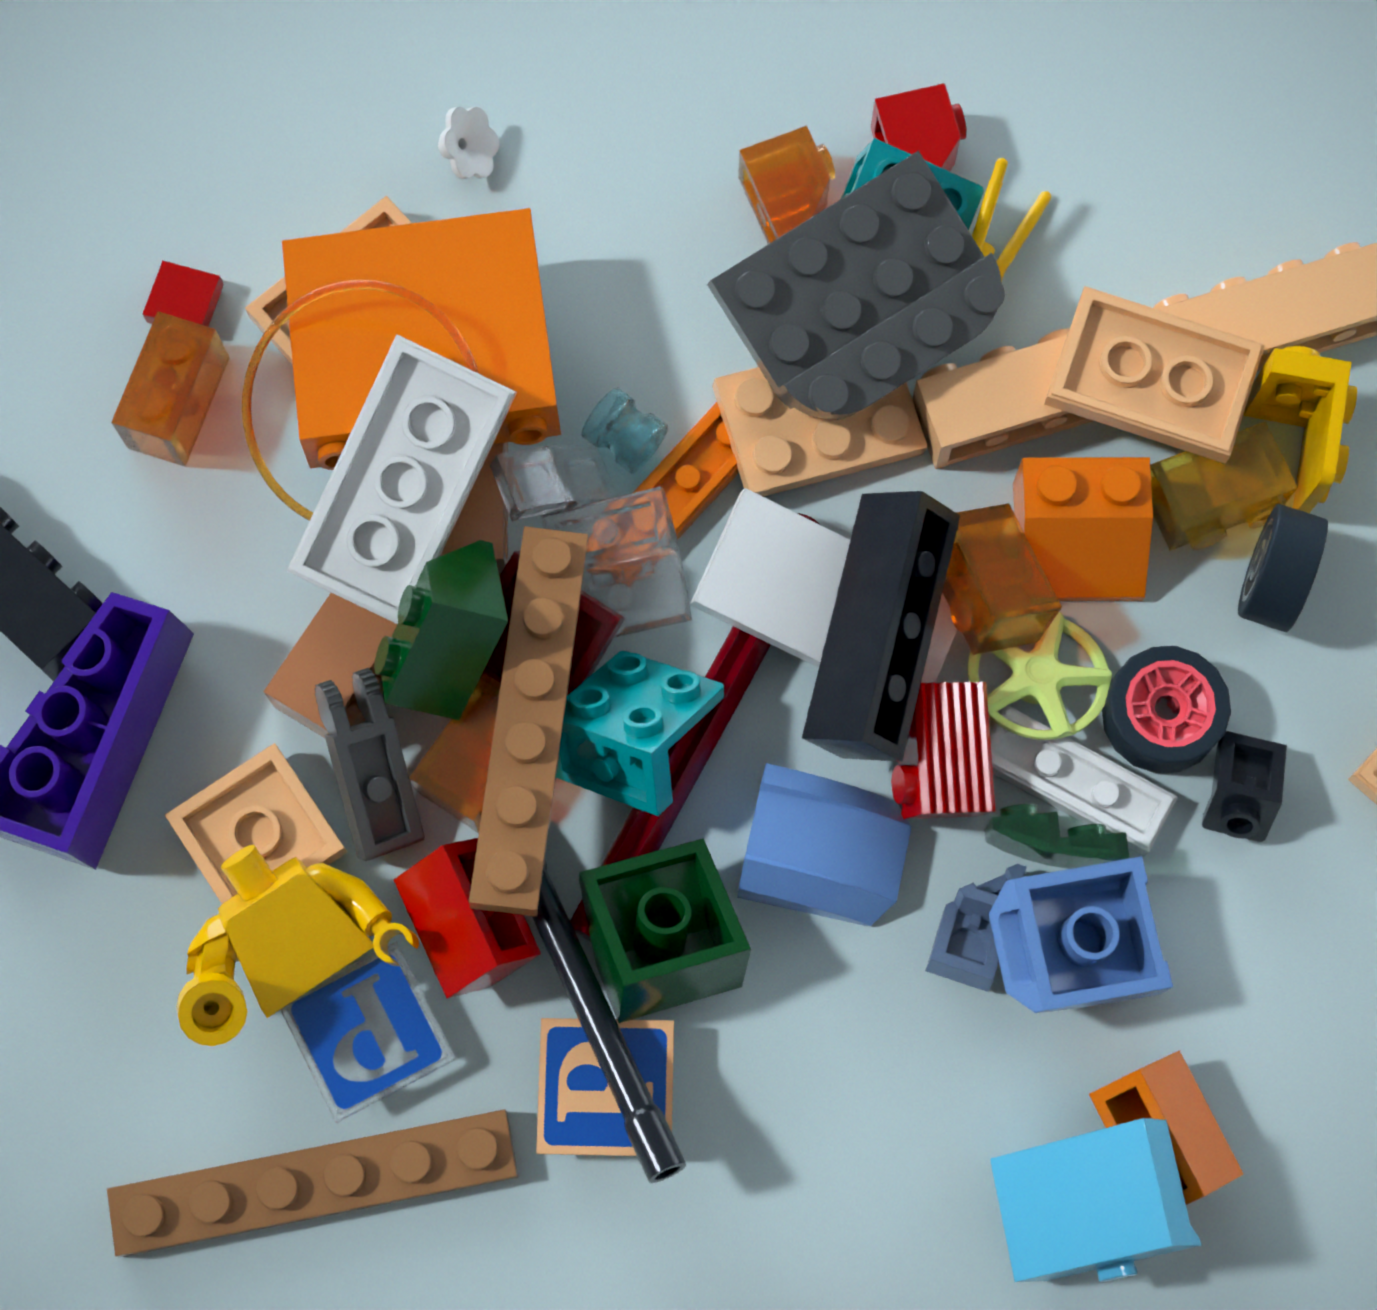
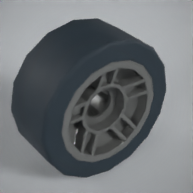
(1283, 568)

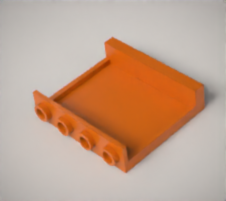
(470, 268)

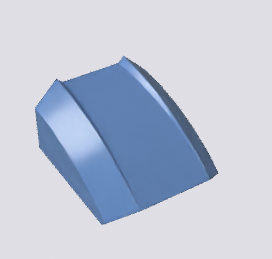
(824, 848)
(1079, 937)

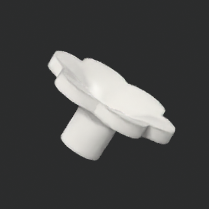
(469, 142)

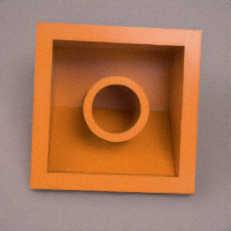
(1088, 524)

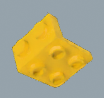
(1310, 393)

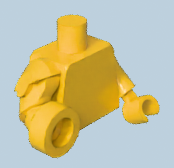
(287, 933)

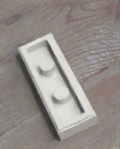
(1080, 782)

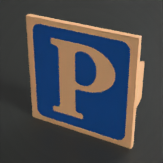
(574, 1098)

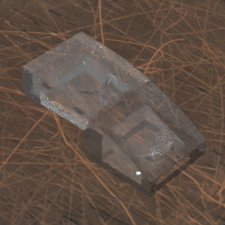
(551, 479)

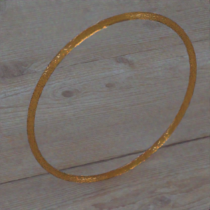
(281, 319)

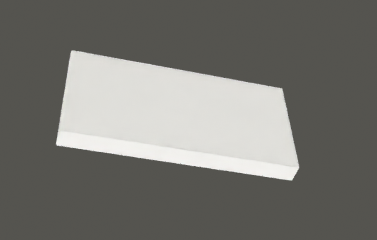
(401, 477)
(782, 578)

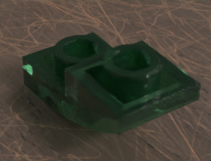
(1037, 838)

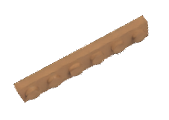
(529, 723)
(311, 1183)

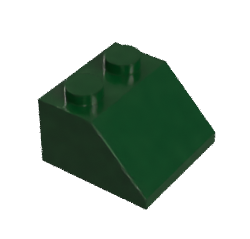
(444, 633)
(663, 930)

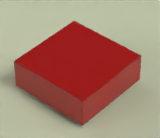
(183, 294)

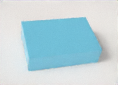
(1093, 1203)

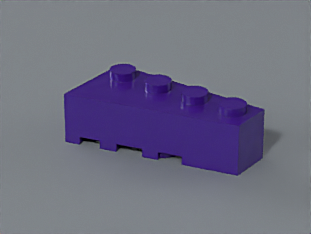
(90, 730)

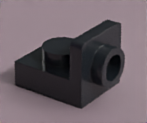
(1245, 787)

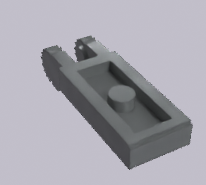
(369, 769)

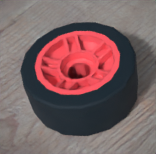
(1192, 691)

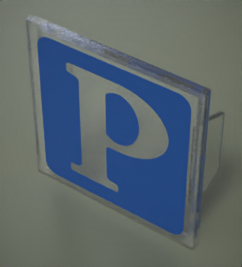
(367, 1033)

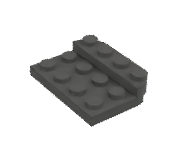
(862, 294)

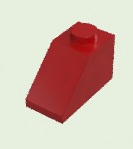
(922, 123)

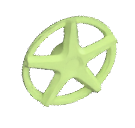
(1039, 678)

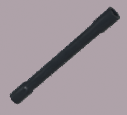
(642, 1118)

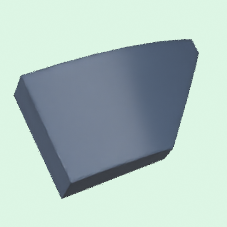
(964, 940)

